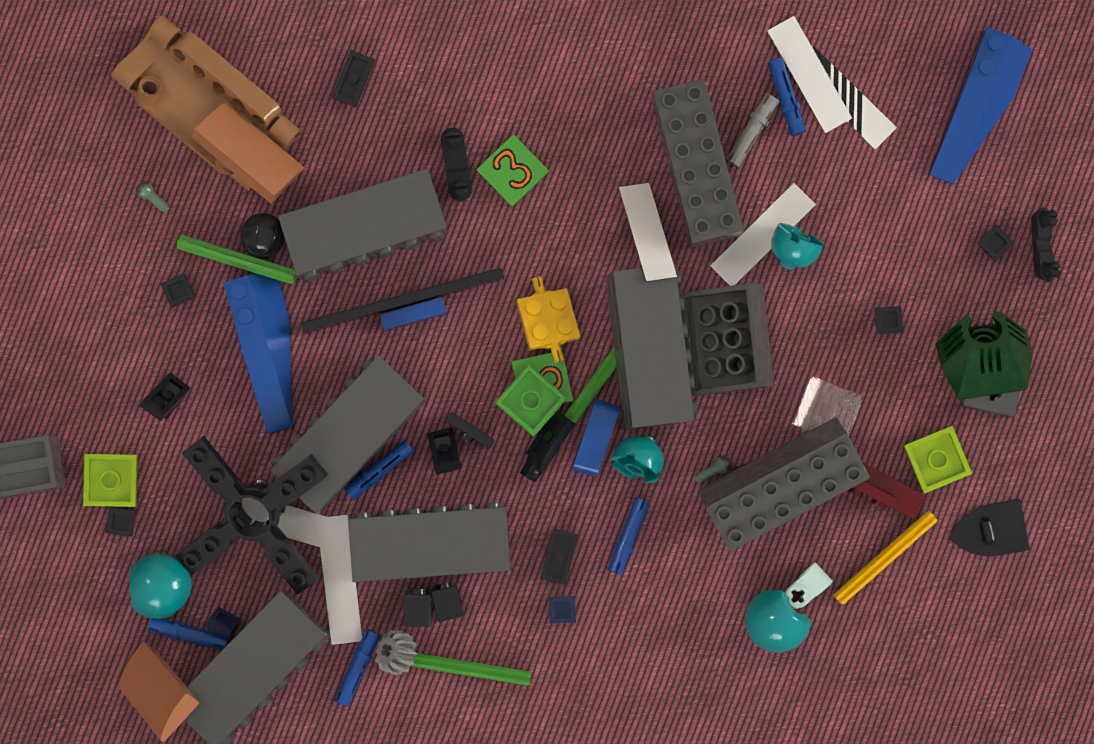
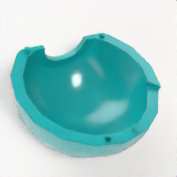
(159, 585)
(774, 623)

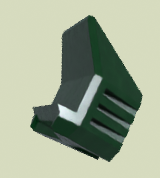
(986, 357)

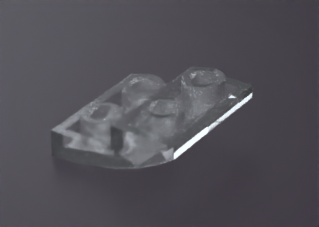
(824, 402)

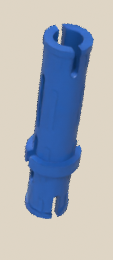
(789, 105)
(378, 470)
(628, 536)
(183, 632)
(359, 662)

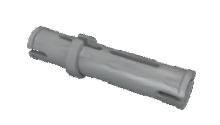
(755, 125)

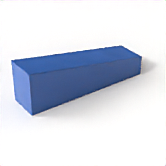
(413, 314)

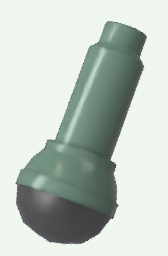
(145, 191)
(721, 466)

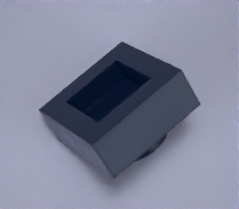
(562, 609)
(223, 622)

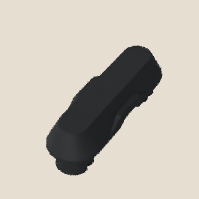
(456, 164)
(1044, 264)

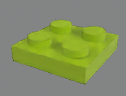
(937, 459)
(110, 480)

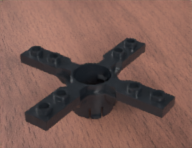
(238, 524)

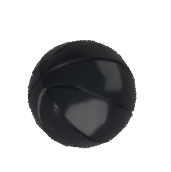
(262, 235)

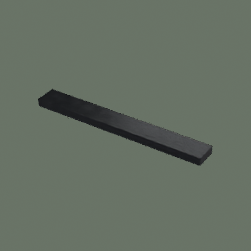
(402, 300)

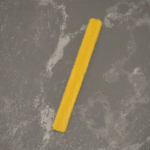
(885, 557)

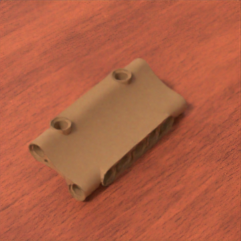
(190, 83)

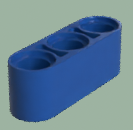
(596, 438)

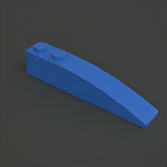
(982, 101)
(265, 343)

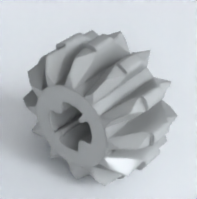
(395, 652)

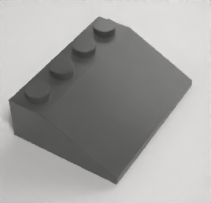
(728, 339)

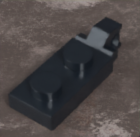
(546, 445)

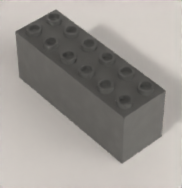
(696, 163)
(363, 225)
(650, 349)
(352, 430)
(31, 466)
(783, 484)
(429, 542)
(253, 668)

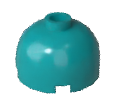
(795, 247)
(639, 457)

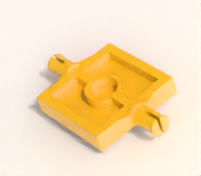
(548, 319)

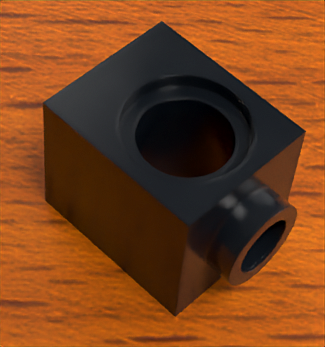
(447, 602)

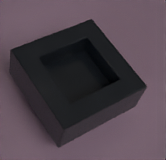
(995, 243)
(178, 290)
(888, 320)
(120, 521)

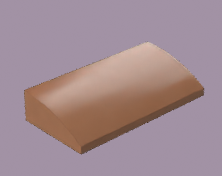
(247, 152)
(156, 691)

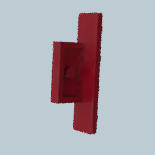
(889, 492)

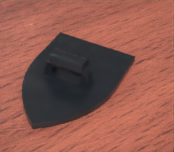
(992, 530)

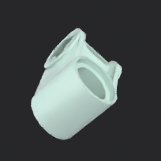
(810, 584)

